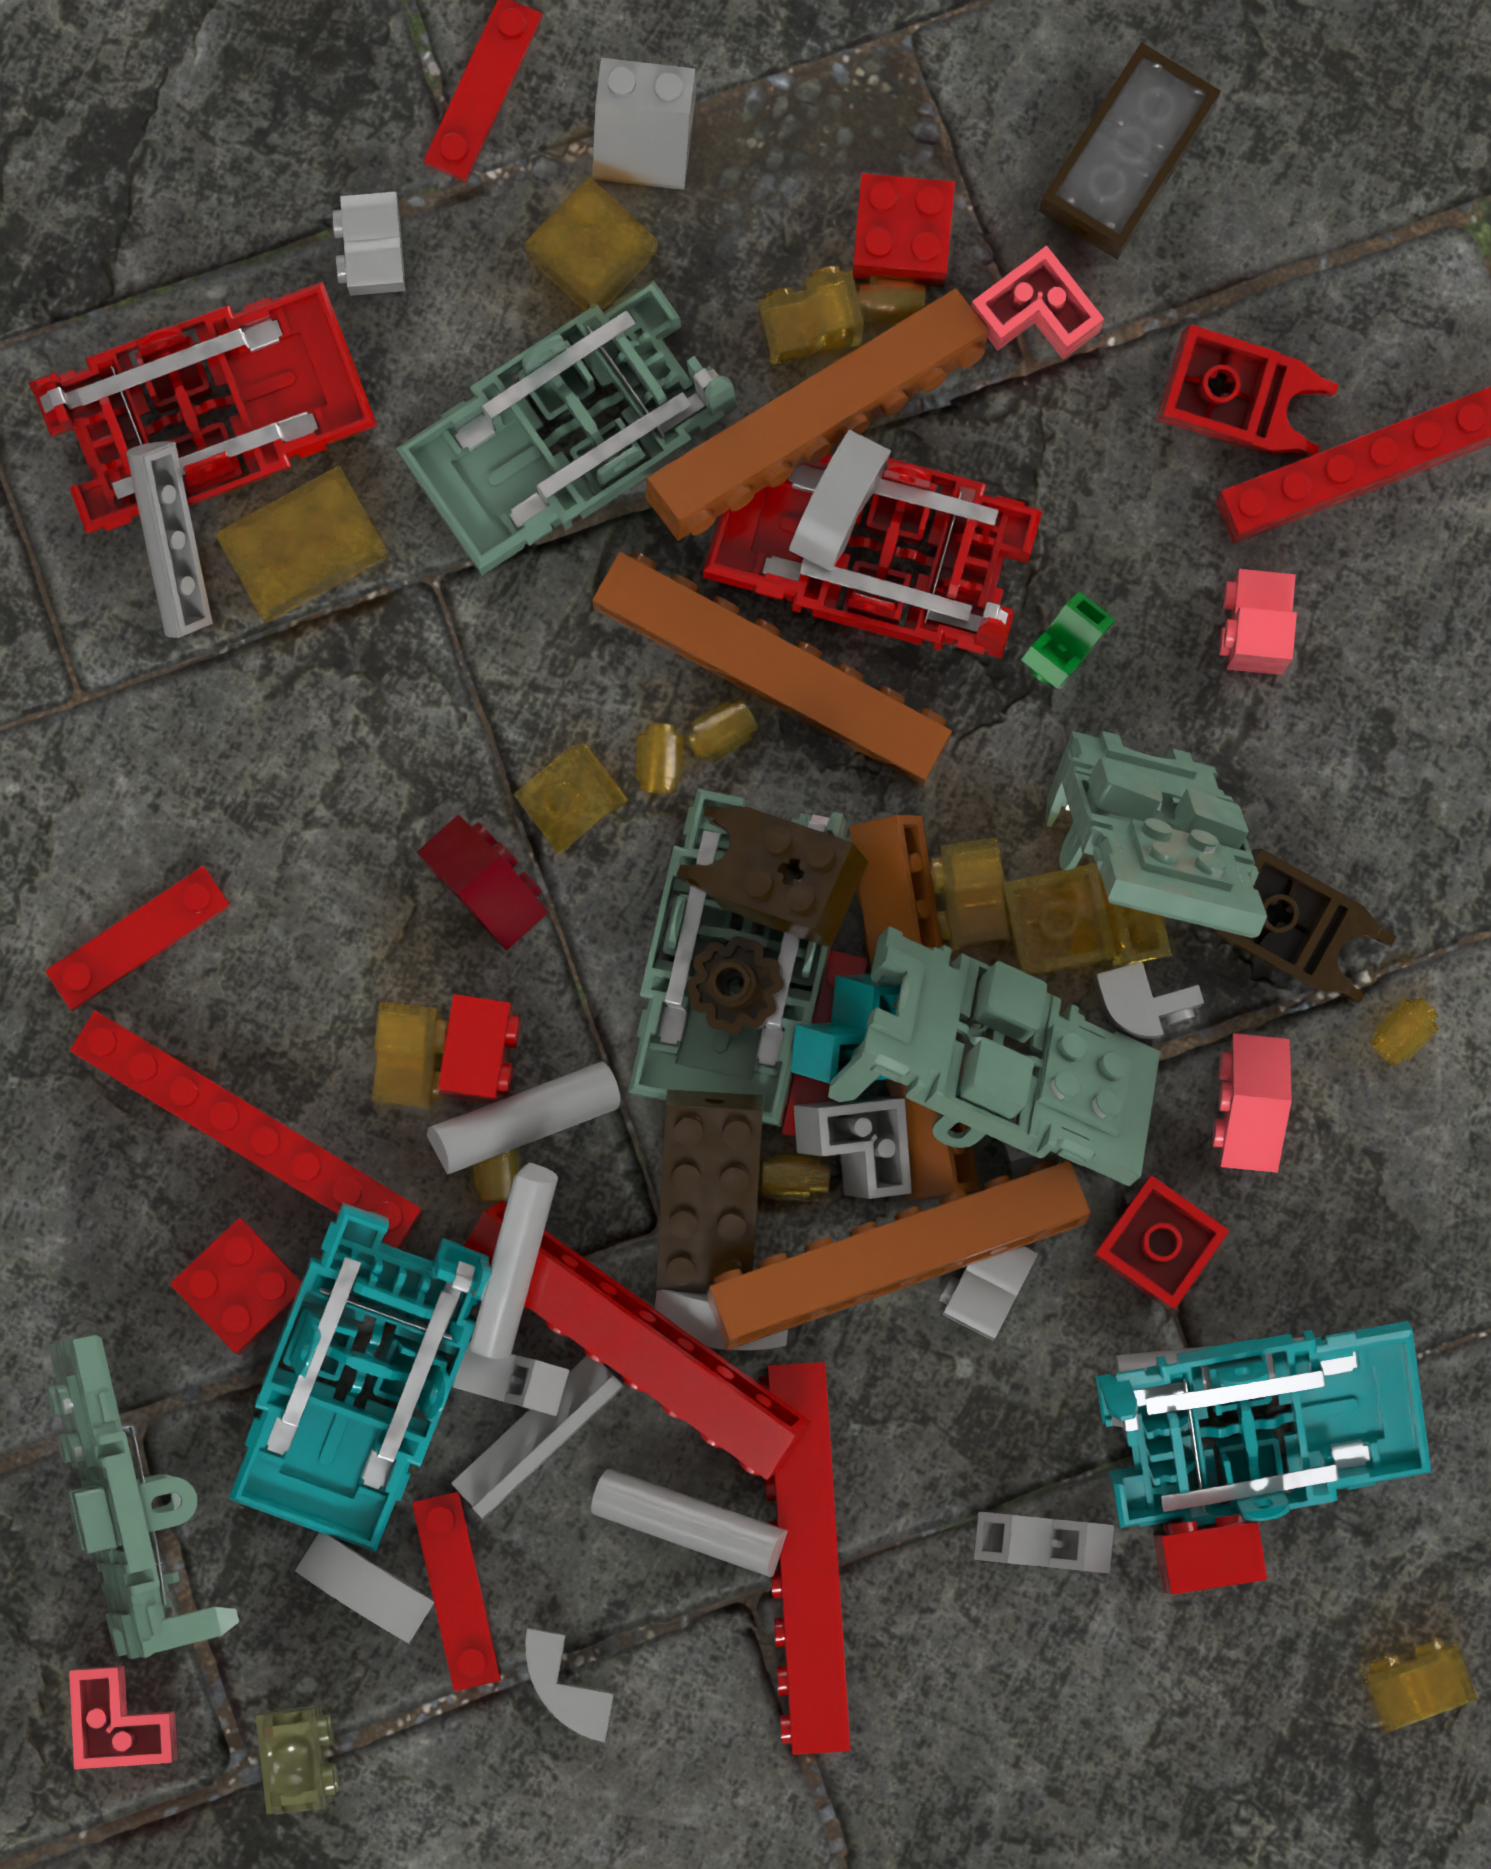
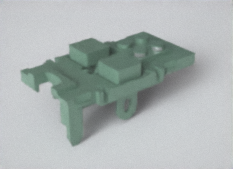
(1074, 1095)

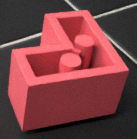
(1039, 294)
(1261, 622)
(1254, 1102)
(104, 1730)

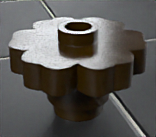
(722, 964)

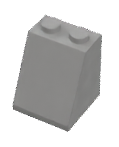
(643, 123)

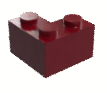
(484, 880)

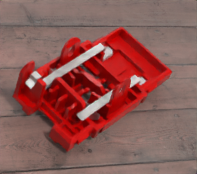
(284, 375)
(947, 607)

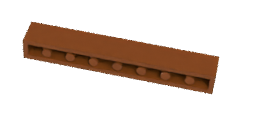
(817, 415)
(772, 668)
(901, 895)
(897, 1254)

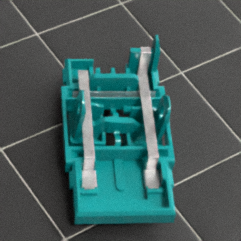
(1351, 1416)
(322, 1456)

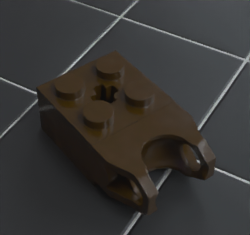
(764, 871)
(1313, 929)

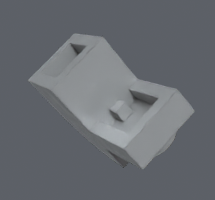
(1133, 1010)

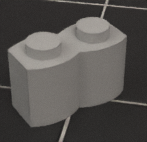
(371, 243)
(987, 1291)

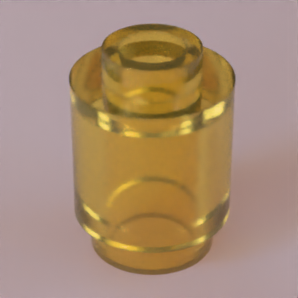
(890, 298)
(721, 730)
(659, 759)
(1405, 1031)
(496, 1175)
(795, 1177)

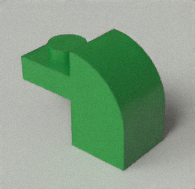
(1067, 641)

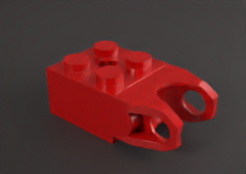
(1256, 397)

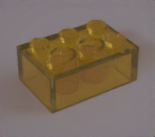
(302, 545)

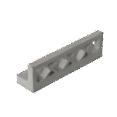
(536, 1438)

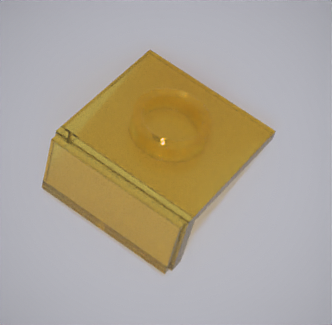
(570, 796)

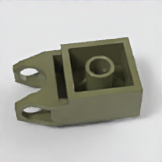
(296, 1759)

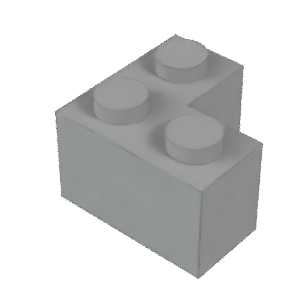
(867, 1135)

